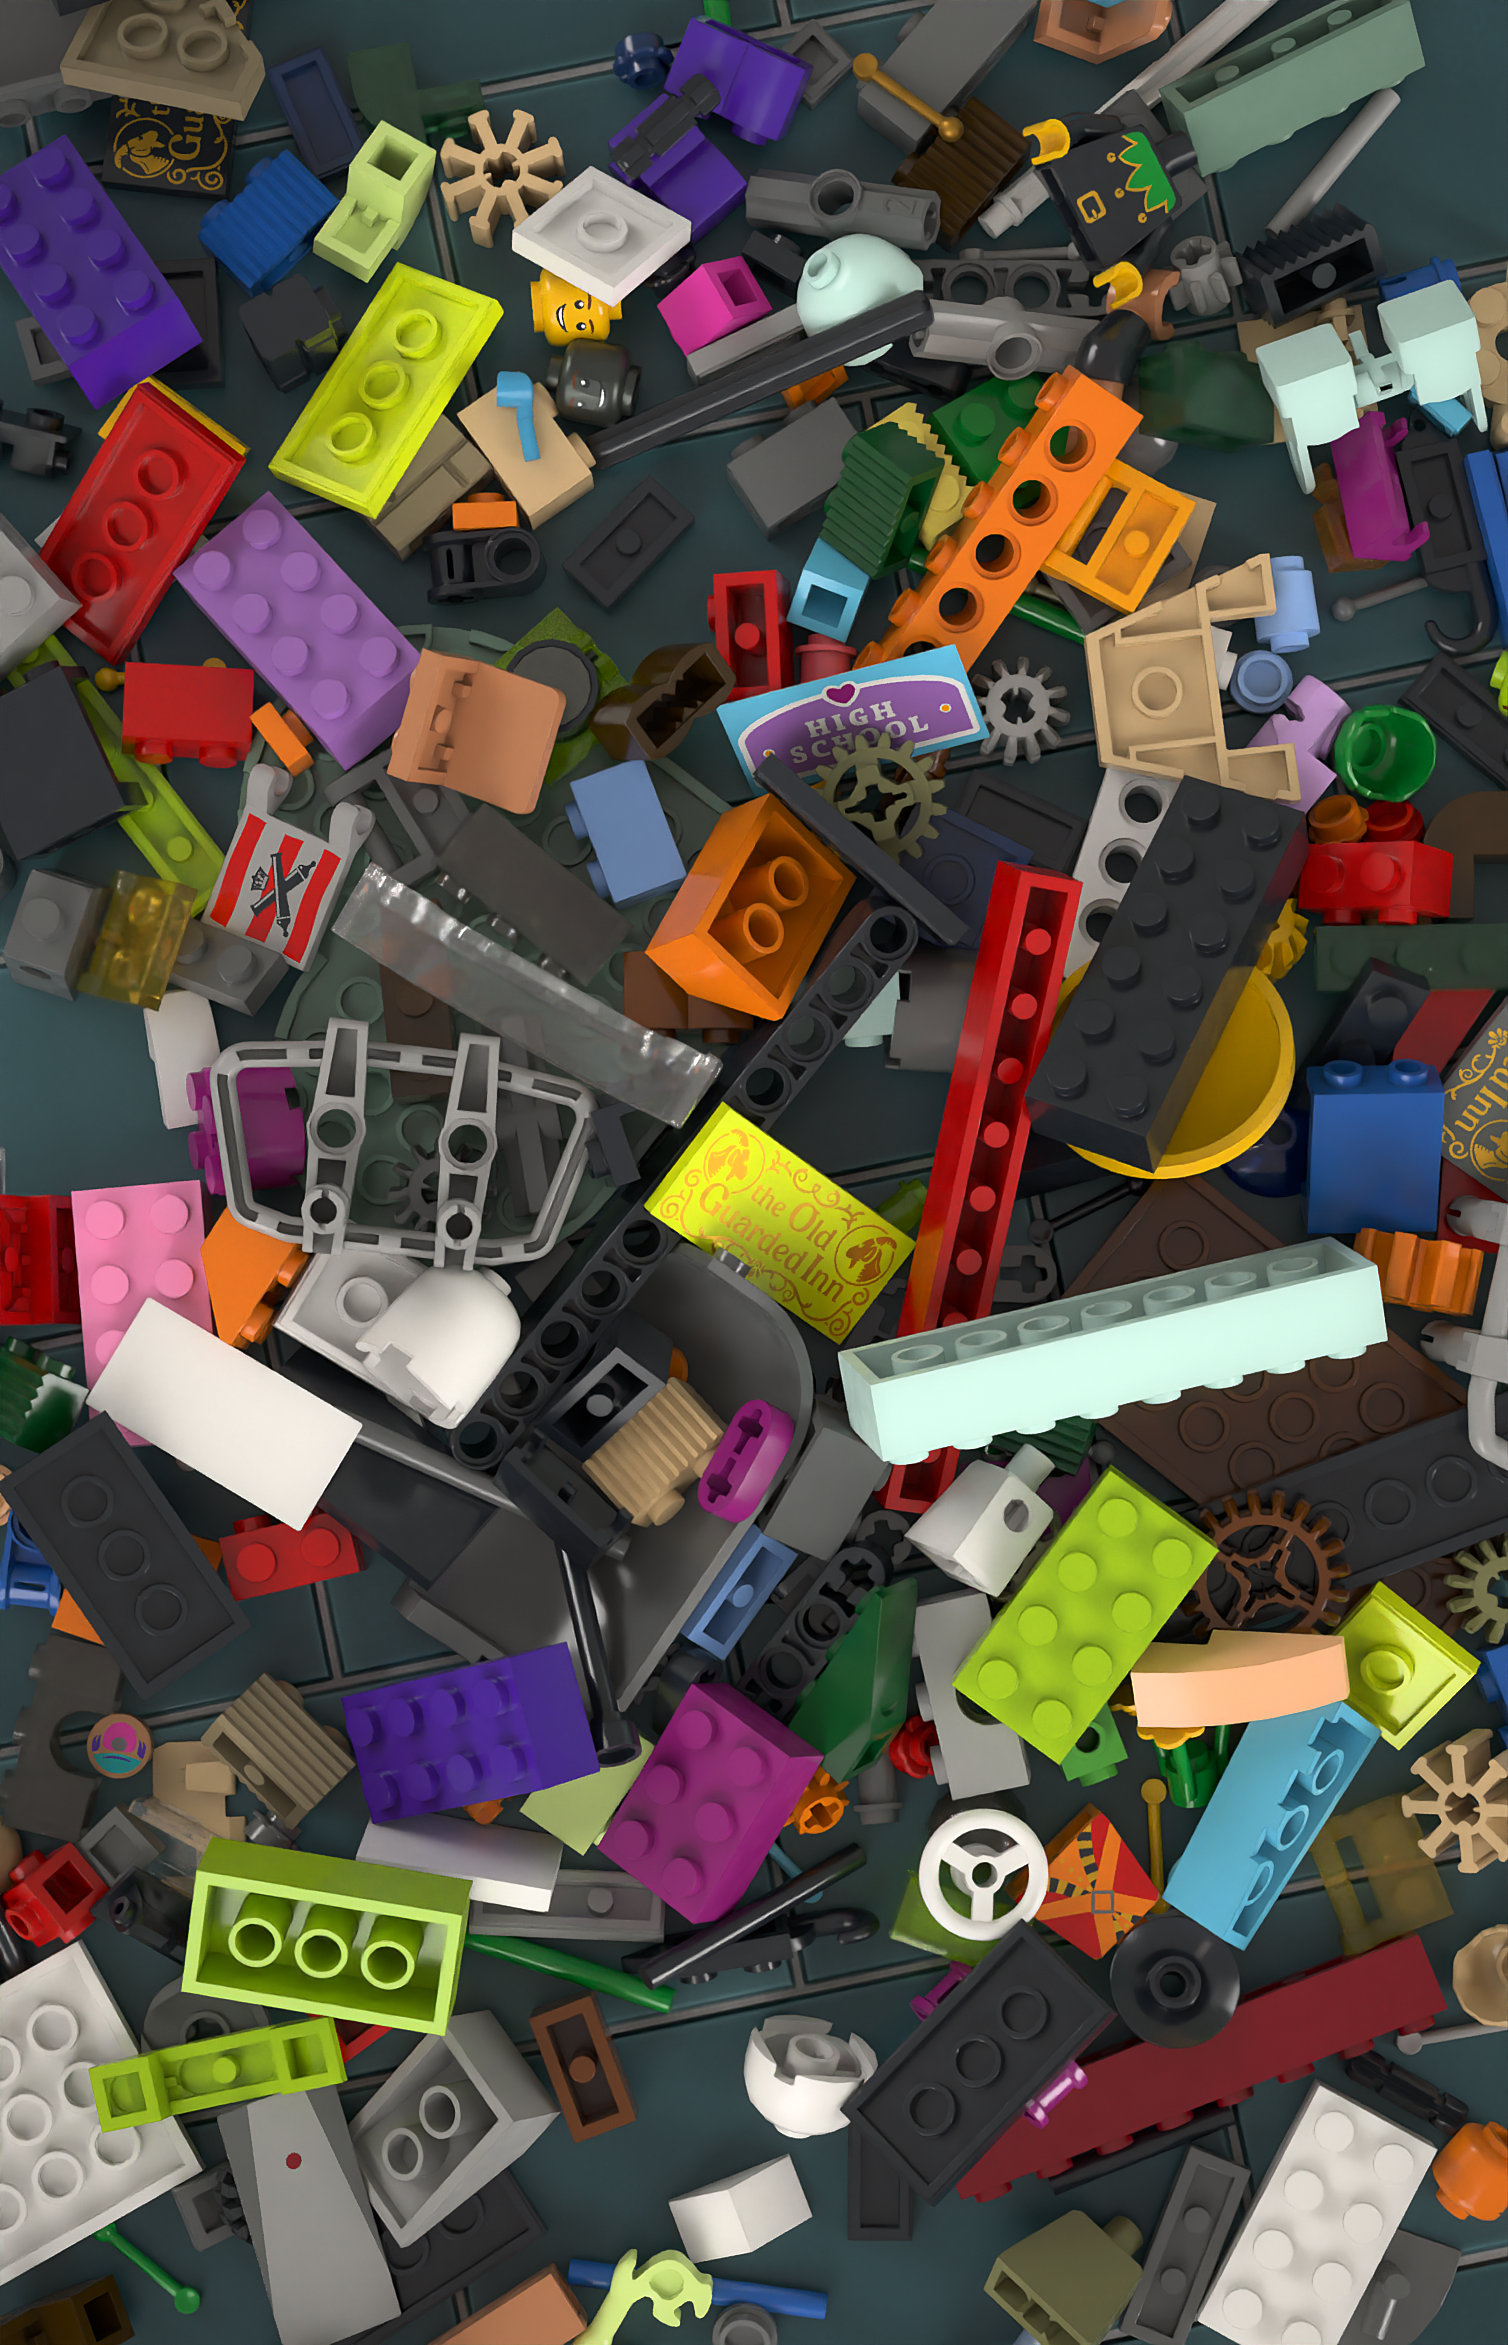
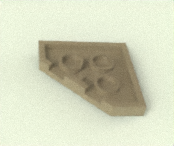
(167, 55)

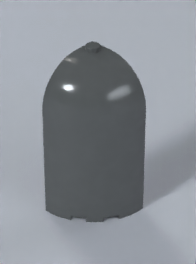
(508, 1583)

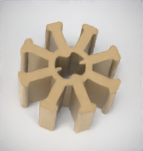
(477, 170)
(1452, 1777)

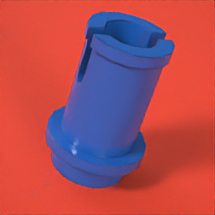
(1417, 279)

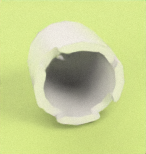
(444, 1340)

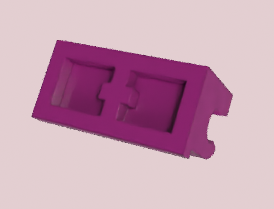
(1373, 491)

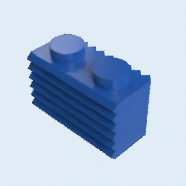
(267, 223)

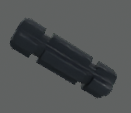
(666, 126)
(1408, 2091)

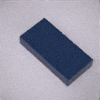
(317, 113)

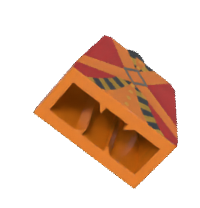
(1093, 1885)

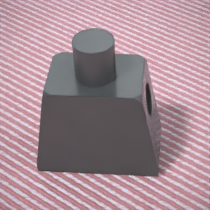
(55, 930)

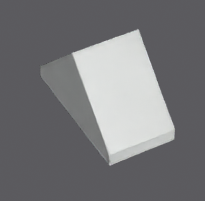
(740, 2211)

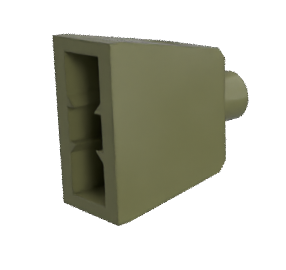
(1069, 2278)

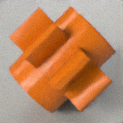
(819, 1805)

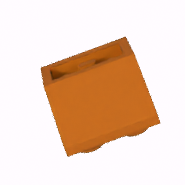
(247, 1278)

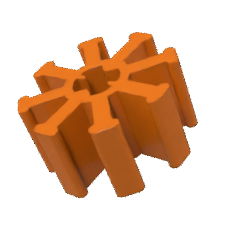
(1422, 1271)

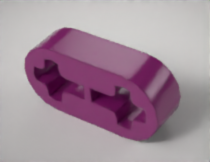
(745, 1461)

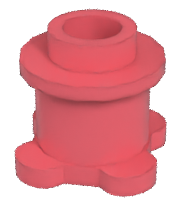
(824, 658)

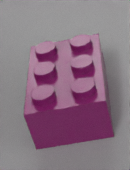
(710, 1802)

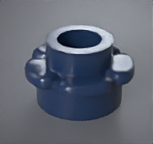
(642, 60)

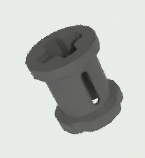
(894, 1521)

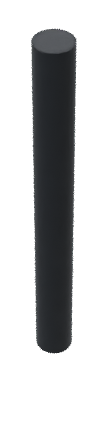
(752, 1916)

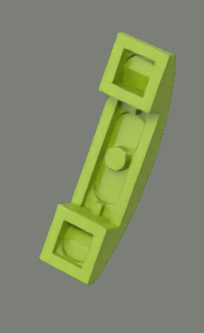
(217, 2072)

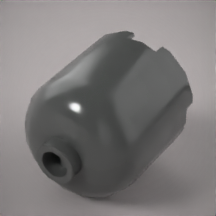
(930, 1009)

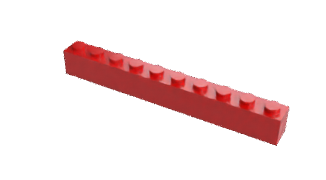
(985, 1127)

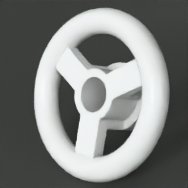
(964, 1859)

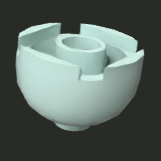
(852, 279)

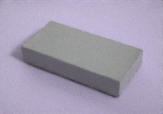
(746, 346)

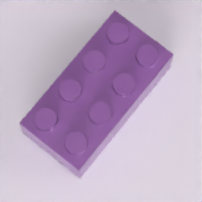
(304, 629)

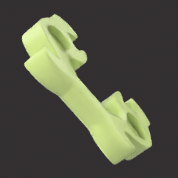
(665, 2278)

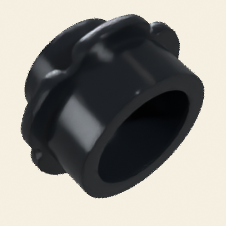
(672, 273)

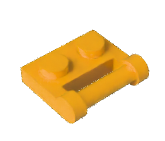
(1132, 545)

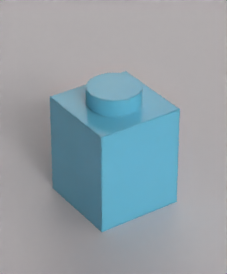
(829, 593)

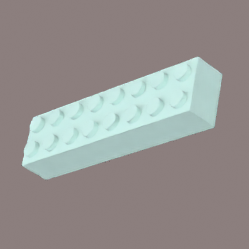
(1112, 1349)

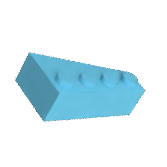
(1267, 1816)

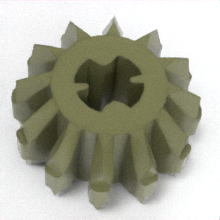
(1474, 1588)

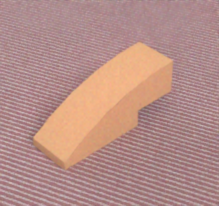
(1238, 1678)

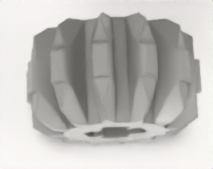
(1039, 712)

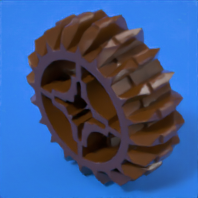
(1290, 1527)

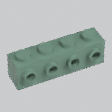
(1292, 79)

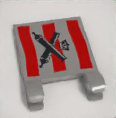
(280, 877)

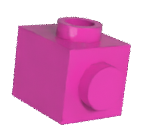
(713, 304)

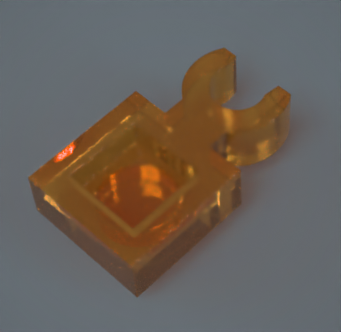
(1332, 526)

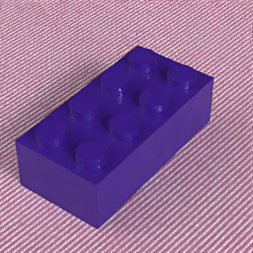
(87, 275)
(470, 1734)

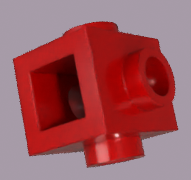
(52, 1895)

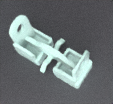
(1319, 389)

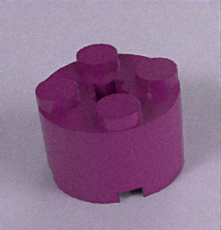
(270, 1128)

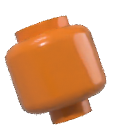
(1474, 2172)

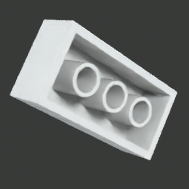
(1316, 2224)

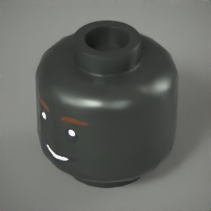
(594, 382)

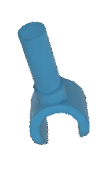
(517, 391)

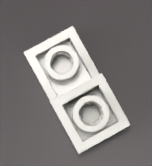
(180, 1042)

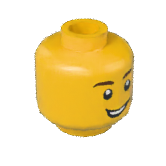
(569, 312)

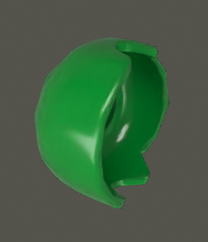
(1385, 752)

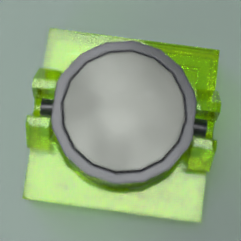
(570, 661)

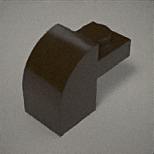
(1476, 833)
(72, 2316)

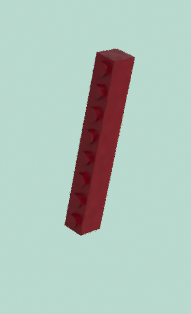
(1271, 2034)

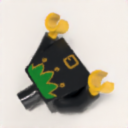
(1112, 192)

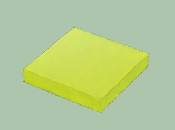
(1399, 1664)

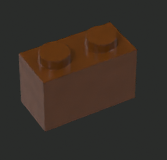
(584, 2065)

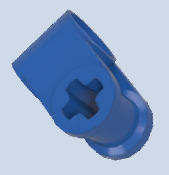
(26, 1564)

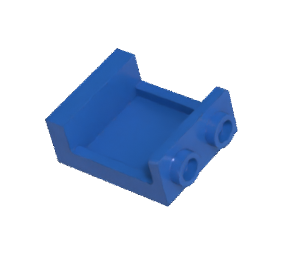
(1373, 1147)

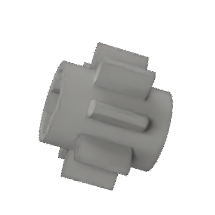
(1205, 275)

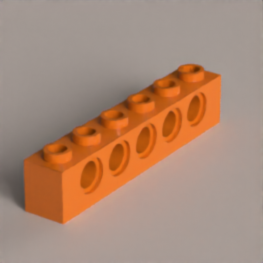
(1029, 533)

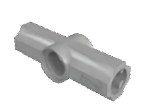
(1001, 337)

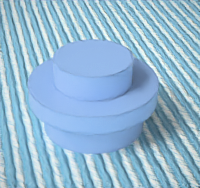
(1260, 682)

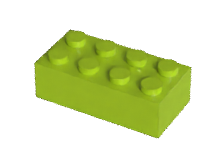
(1084, 1614)
(326, 1935)

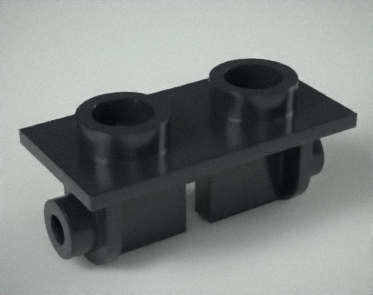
(37, 441)
(148, 1912)

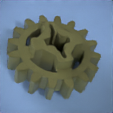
(870, 771)

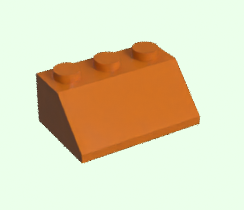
(752, 911)

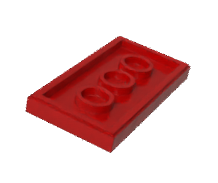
(137, 518)

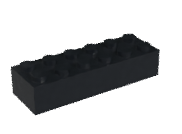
(1168, 973)

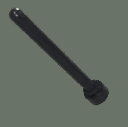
(612, 1733)

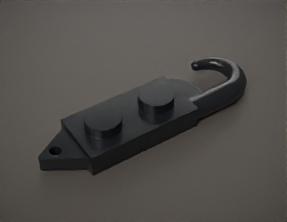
(1455, 554)
(767, 1945)

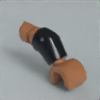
(1119, 340)

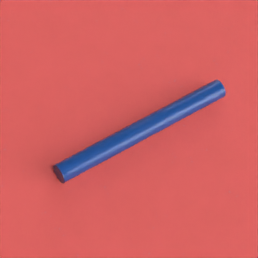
(724, 2292)

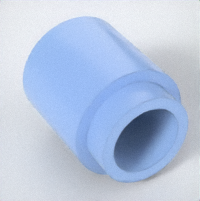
(1296, 608)

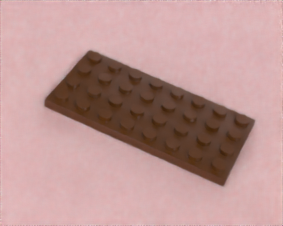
(1269, 1422)

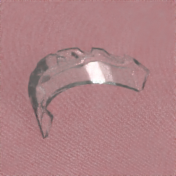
(523, 1001)

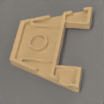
(1161, 696)

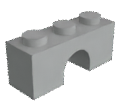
(974, 1749)

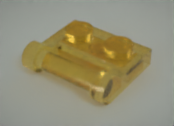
(138, 940)
(1396, 1867)

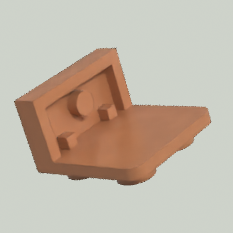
(1098, 31)
(477, 730)

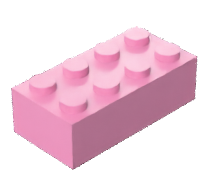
(135, 1248)

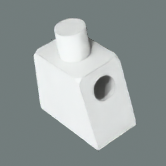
(987, 1521)

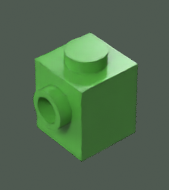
(1095, 1751)

